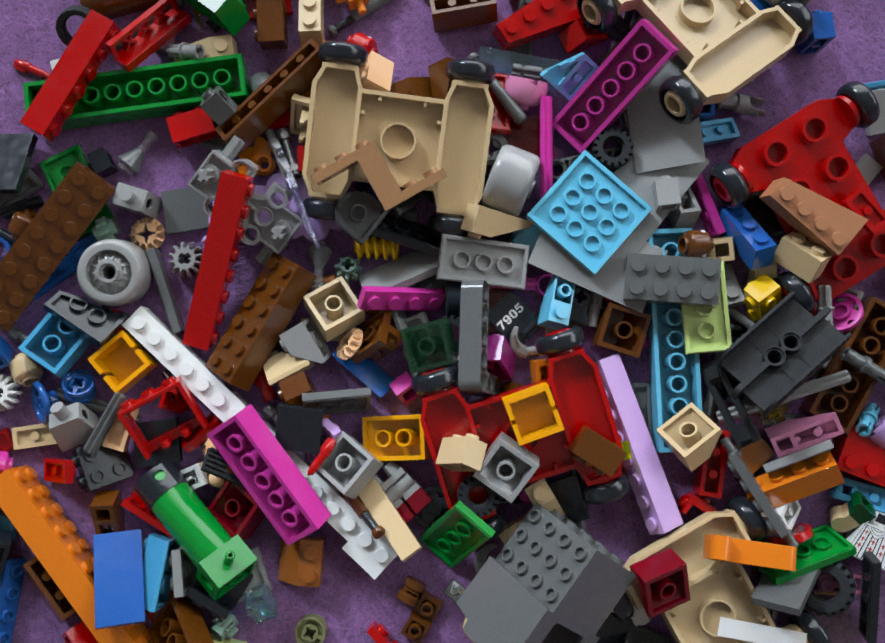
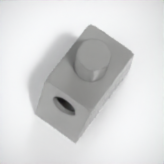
(135, 200)
(71, 424)

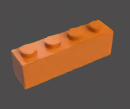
(800, 479)

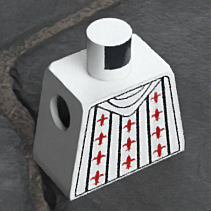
(869, 537)

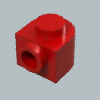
(173, 402)

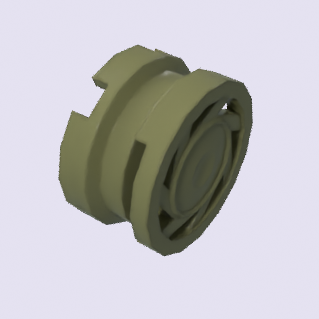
(311, 629)

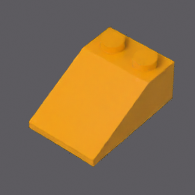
(395, 437)

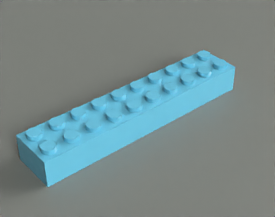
(672, 373)

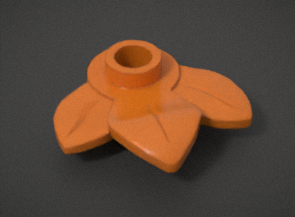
(258, 154)

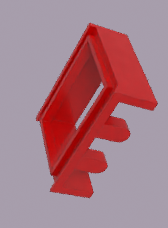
(165, 439)

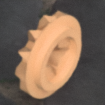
(154, 240)
(350, 344)

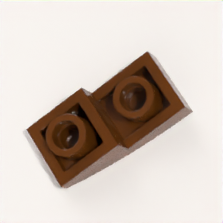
(421, 617)

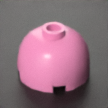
(525, 91)

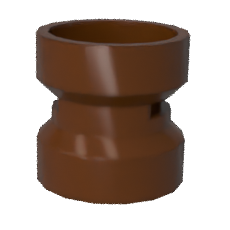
(411, 590)

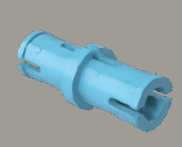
(868, 419)

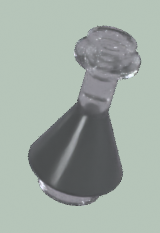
(132, 160)
(318, 259)

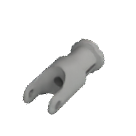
(742, 105)

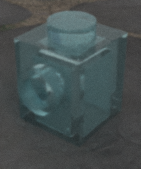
(261, 603)

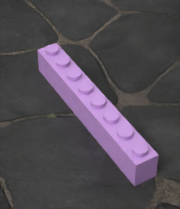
(644, 468)

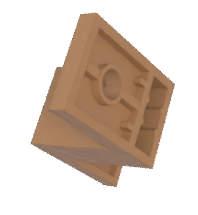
(377, 174)

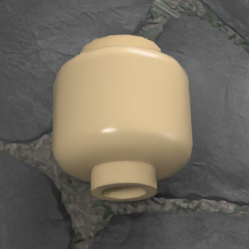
(25, 370)

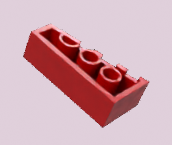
(535, 21)
(860, 458)

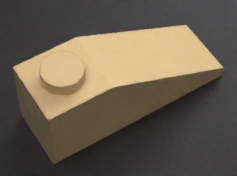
(216, 46)
(489, 222)

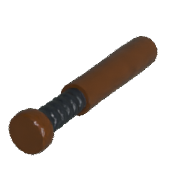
(363, 513)

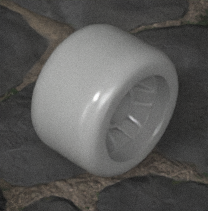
(510, 180)
(131, 277)

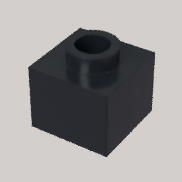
(102, 163)

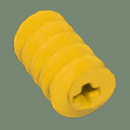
(377, 246)

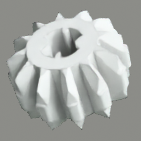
(9, 393)

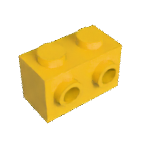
(761, 297)

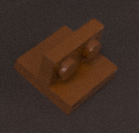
(378, 337)

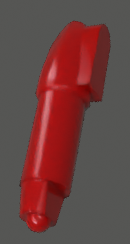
(28, 67)
(326, 449)

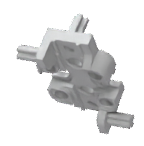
(283, 219)

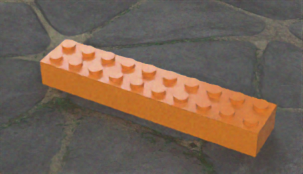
(59, 549)

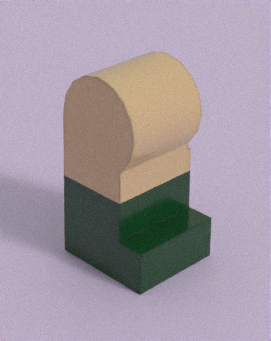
(851, 513)

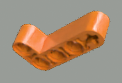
(749, 552)

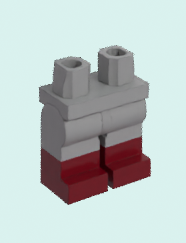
(401, 486)

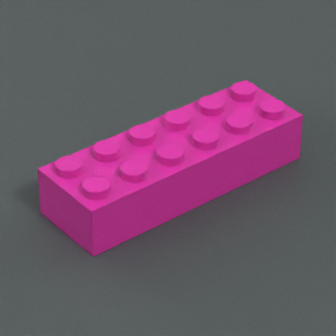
(614, 85)
(269, 475)

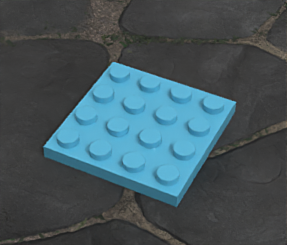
(589, 212)

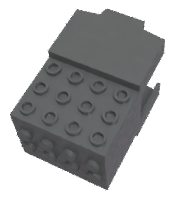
(544, 585)

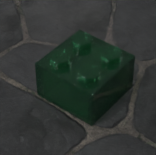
(429, 345)

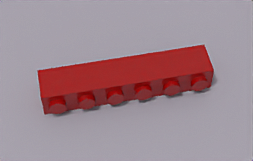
(70, 76)

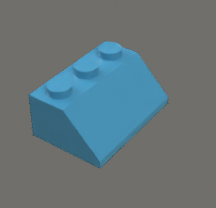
(157, 570)

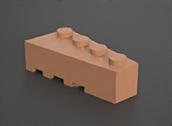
(813, 215)

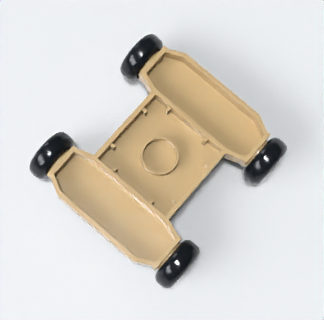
(717, 39)
(407, 129)
(714, 585)

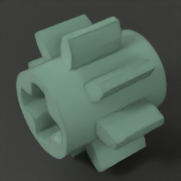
(105, 229)
(354, 268)
(225, 627)

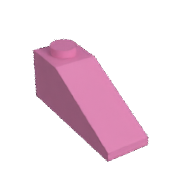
(803, 432)

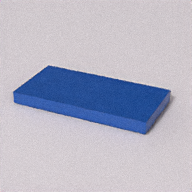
(118, 579)

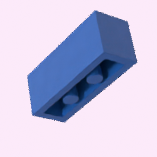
(749, 237)

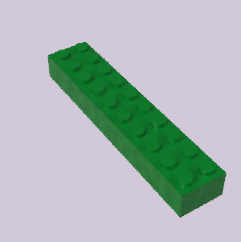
(152, 90)

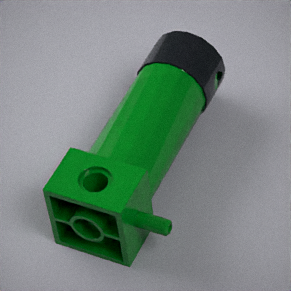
(218, 558)

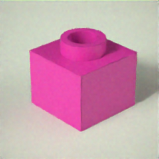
(403, 388)

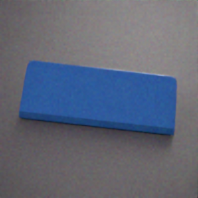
(369, 374)

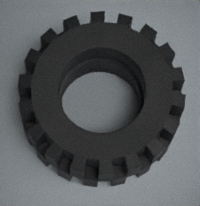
(844, 597)

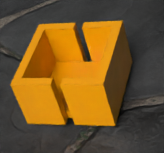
(124, 360)
(531, 413)

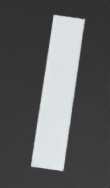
(758, 633)

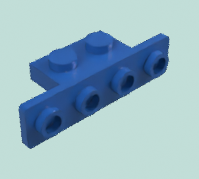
(10, 591)

